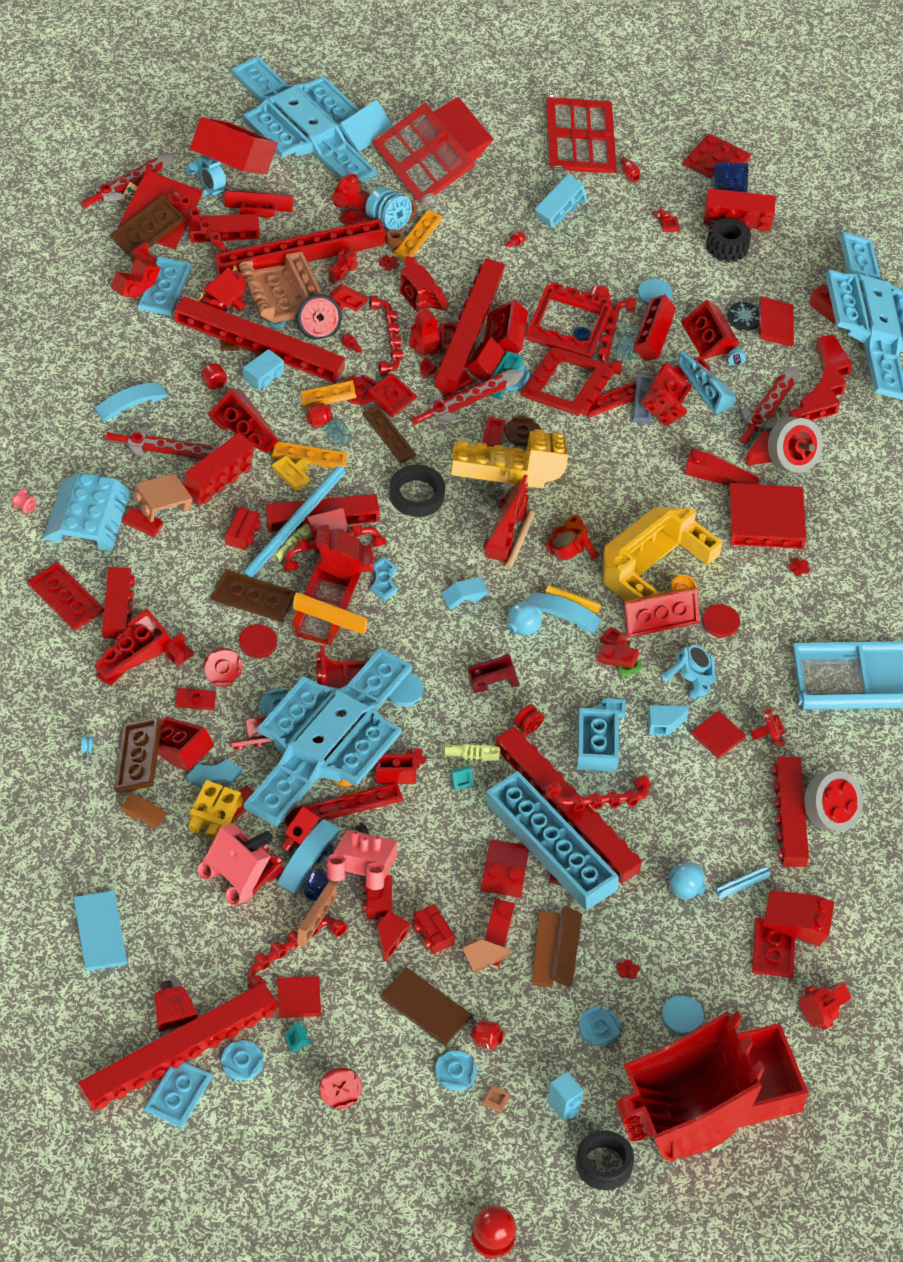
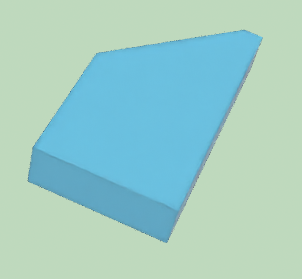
(613, 704)

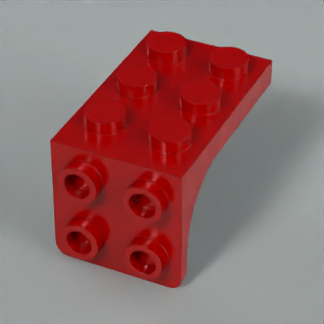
(666, 395)
(335, 673)

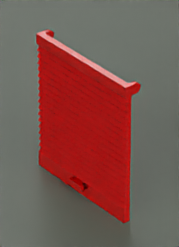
(150, 189)

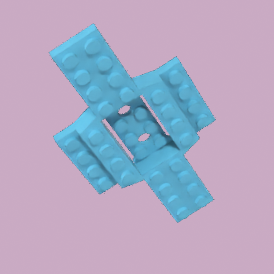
(316, 102)
(881, 339)
(310, 713)

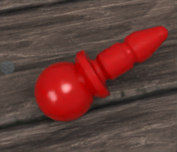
(516, 239)
(350, 342)

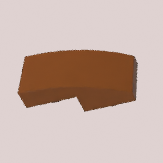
(146, 811)

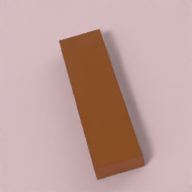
(545, 948)

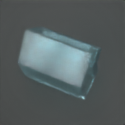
(338, 431)

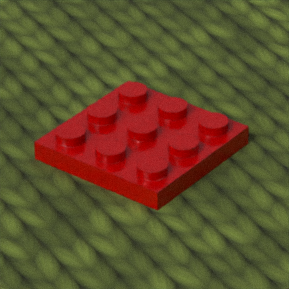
(712, 151)

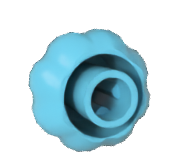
(524, 618)
(687, 880)

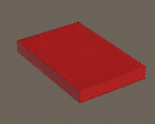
(776, 321)
(772, 951)

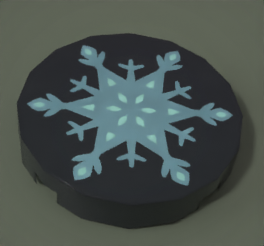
(744, 316)

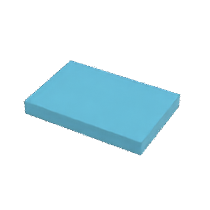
(364, 125)
(178, 1093)

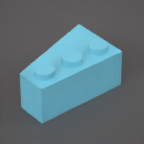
(560, 201)

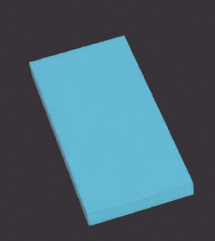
(168, 287)
(100, 931)

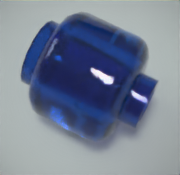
(315, 883)

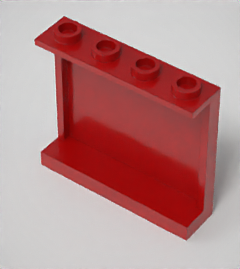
(767, 515)

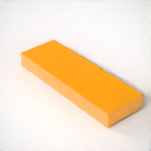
(328, 394)

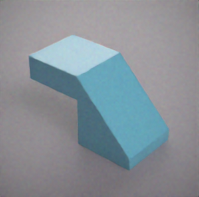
(469, 589)

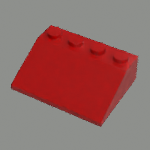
(464, 127)

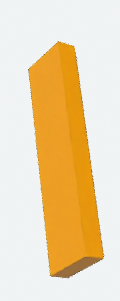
(418, 235)
(315, 455)
(330, 613)

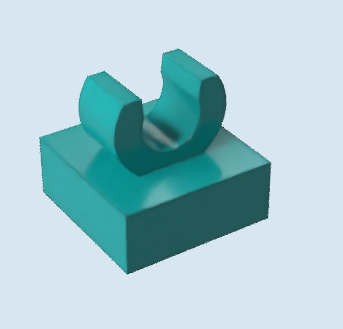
(462, 777)
(296, 1037)

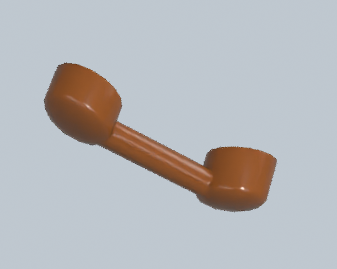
(395, 237)

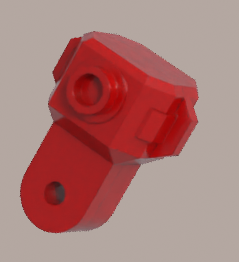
(349, 193)
(425, 334)
(822, 1004)

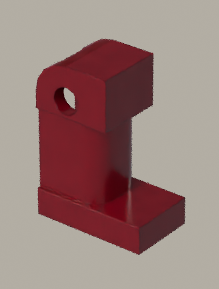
(492, 672)

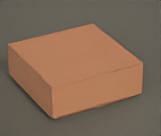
(496, 1099)

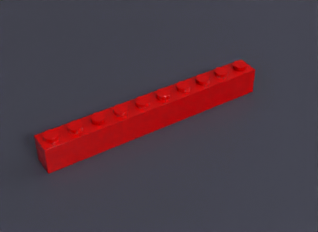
(313, 245)
(469, 326)
(259, 339)
(587, 823)
(177, 1047)

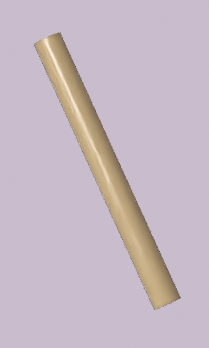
(520, 538)

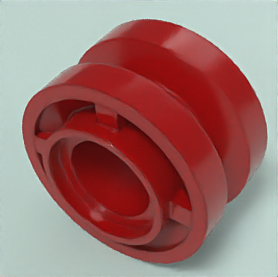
(529, 719)

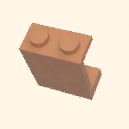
(161, 494)

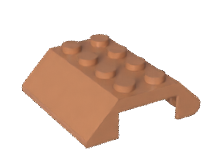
(282, 287)

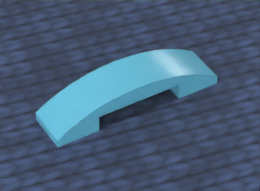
(128, 398)
(566, 610)
(307, 854)

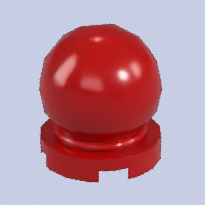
(494, 1232)

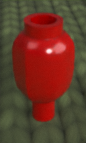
(630, 170)

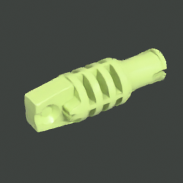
(299, 534)
(472, 751)

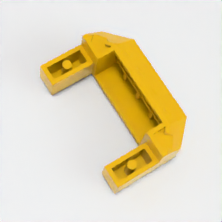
(649, 542)

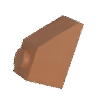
(483, 953)

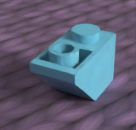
(665, 719)

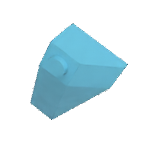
(711, 389)

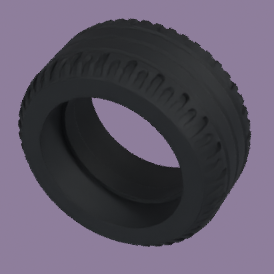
(599, 1179)

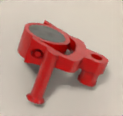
(567, 543)

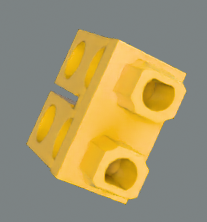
(214, 808)

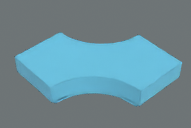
(383, 585)
(224, 772)

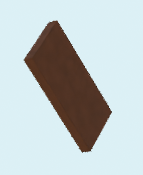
(148, 226)
(253, 595)
(138, 755)
(426, 1006)

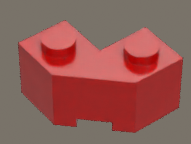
(141, 278)

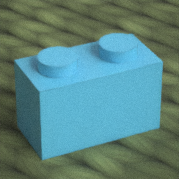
(263, 369)
(565, 1096)

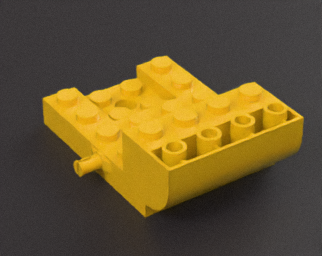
(542, 461)

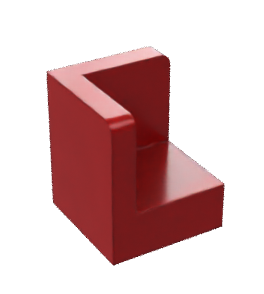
(142, 252)
(177, 650)

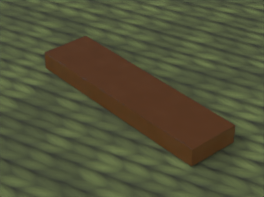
(389, 434)
(566, 946)

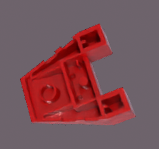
(512, 509)

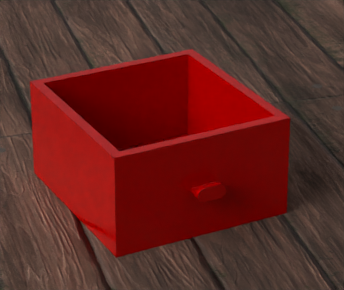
(233, 145)
(782, 1084)

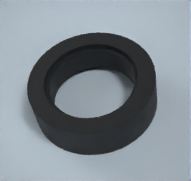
(417, 473)

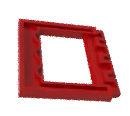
(569, 296)
(588, 393)

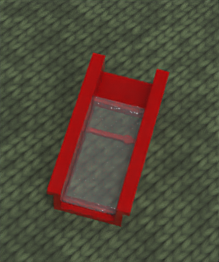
(332, 591)

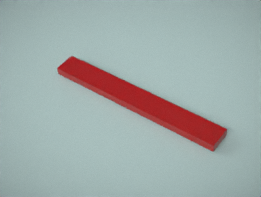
(627, 393)

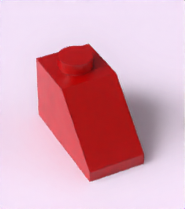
(759, 451)
(390, 933)

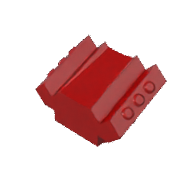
(420, 287)
(342, 553)

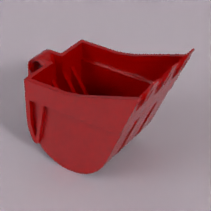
(692, 1090)

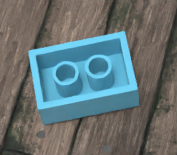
(597, 739)

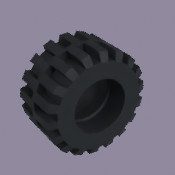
(728, 239)

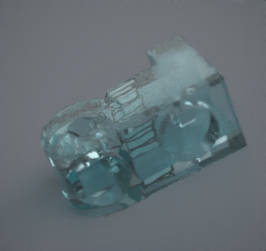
(627, 342)

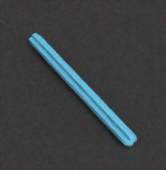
(294, 521)

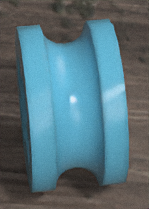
(87, 744)

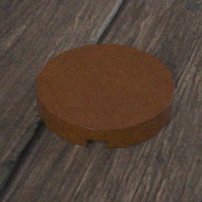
(521, 435)

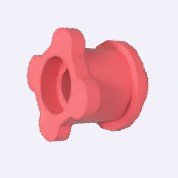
(24, 501)

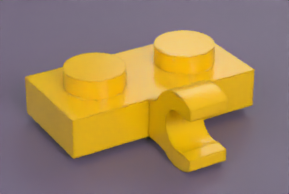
(292, 473)

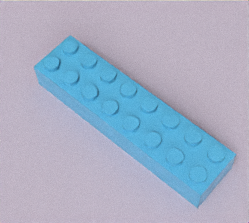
(552, 840)

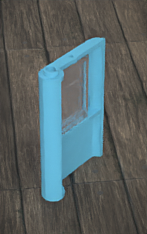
(849, 675)

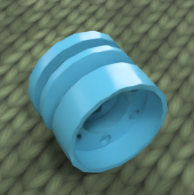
(389, 207)

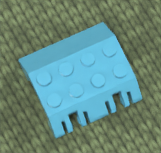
(88, 509)

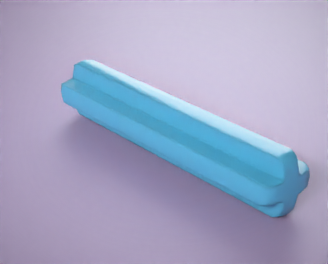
(742, 882)

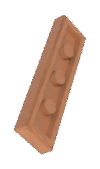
(317, 913)

